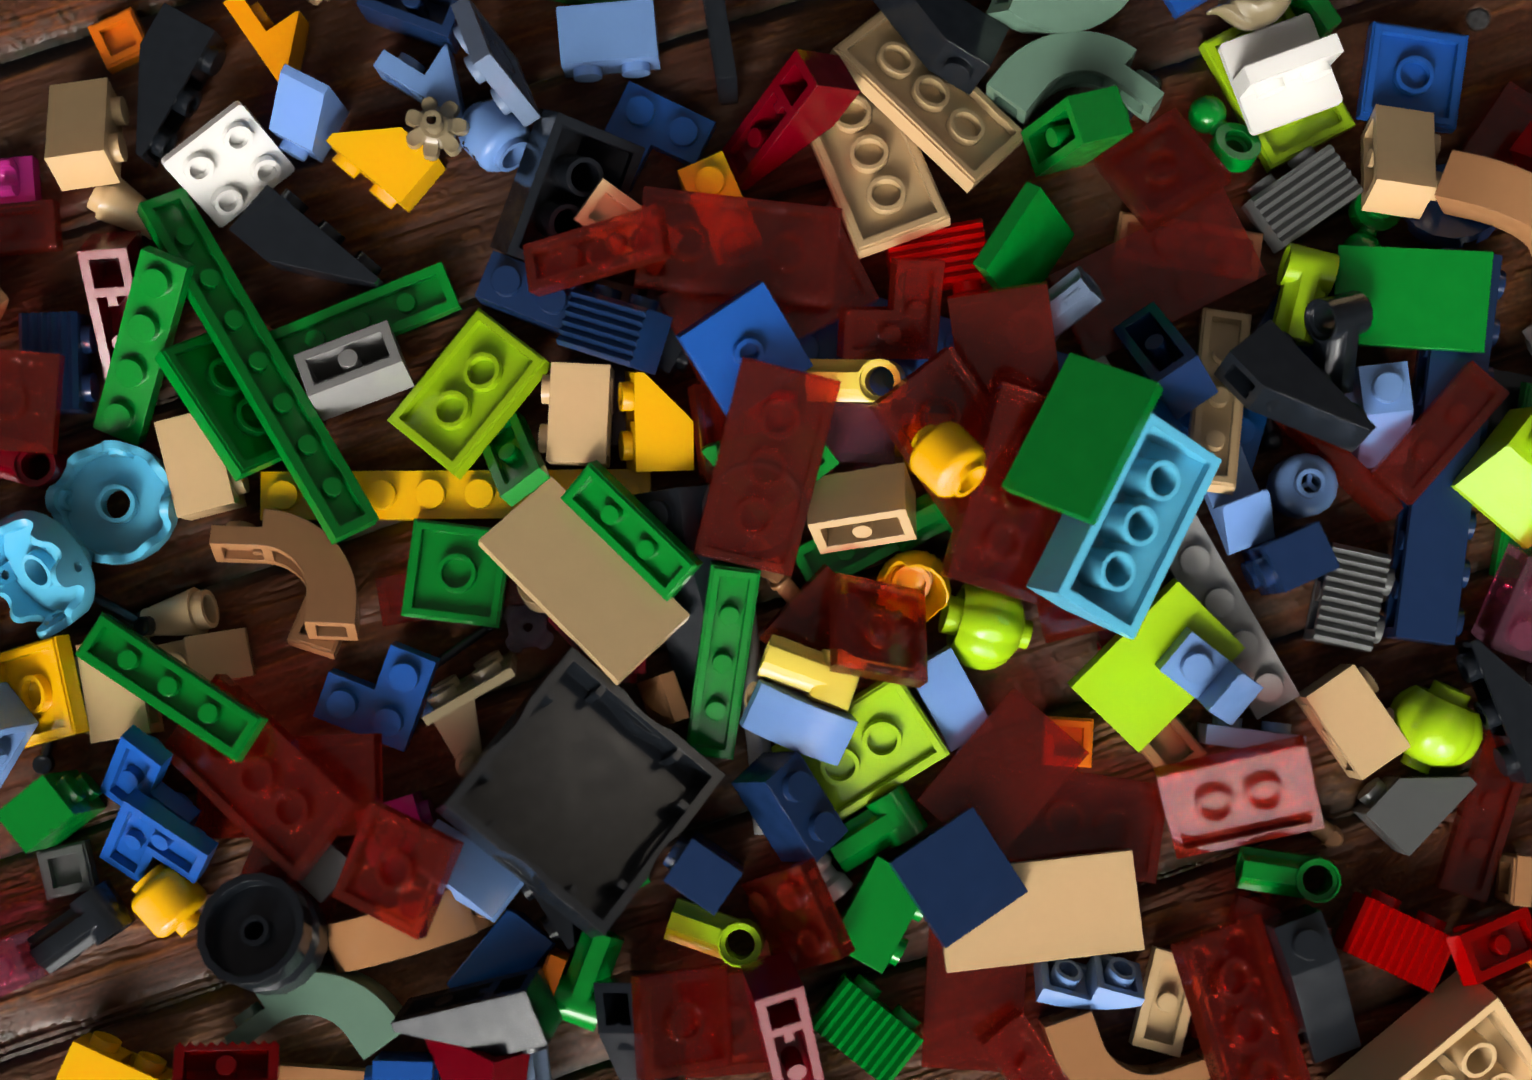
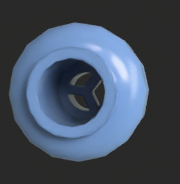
(494, 138)
(1288, 493)

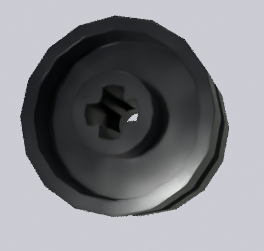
(262, 934)

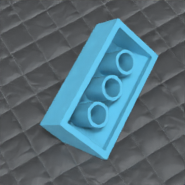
(1119, 564)

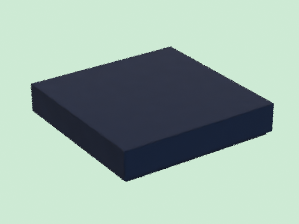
(957, 877)

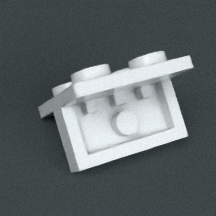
(1282, 73)
(228, 163)

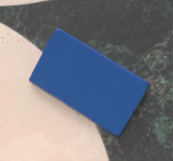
(507, 948)

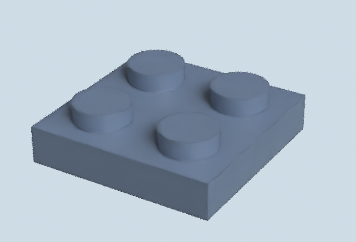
(493, 62)

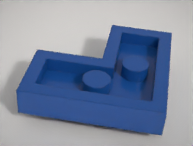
(660, 126)
(384, 707)
(142, 764)
(149, 833)

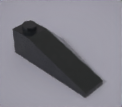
(681, 513)

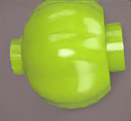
(984, 627)
(1437, 726)

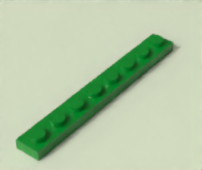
(260, 368)

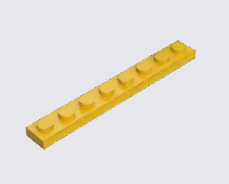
(426, 493)

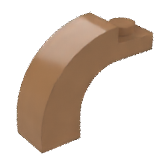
(1487, 193)
(305, 550)
(366, 942)
(1082, 1055)

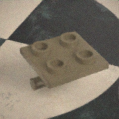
(454, 706)

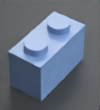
(608, 39)

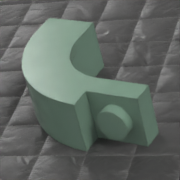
(1053, 16)
(1068, 62)
(347, 999)

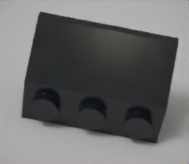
(557, 176)

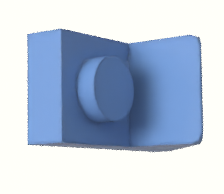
(407, 75)
(1244, 516)
(1208, 676)

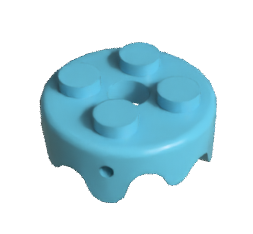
(82, 495)
(44, 572)

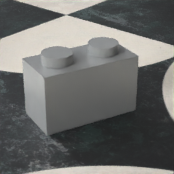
(353, 370)

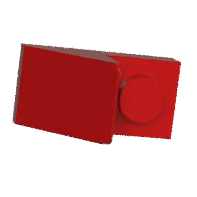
(1491, 945)

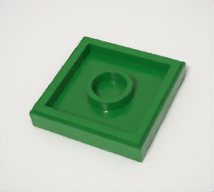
(1024, 241)
(452, 576)

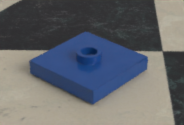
(1413, 71)
(745, 327)

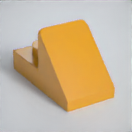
(274, 43)

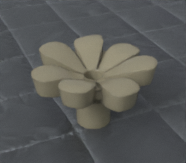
(437, 135)

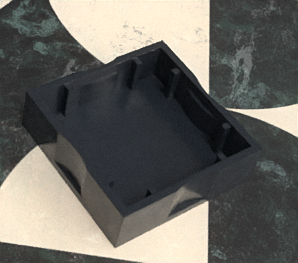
(580, 793)

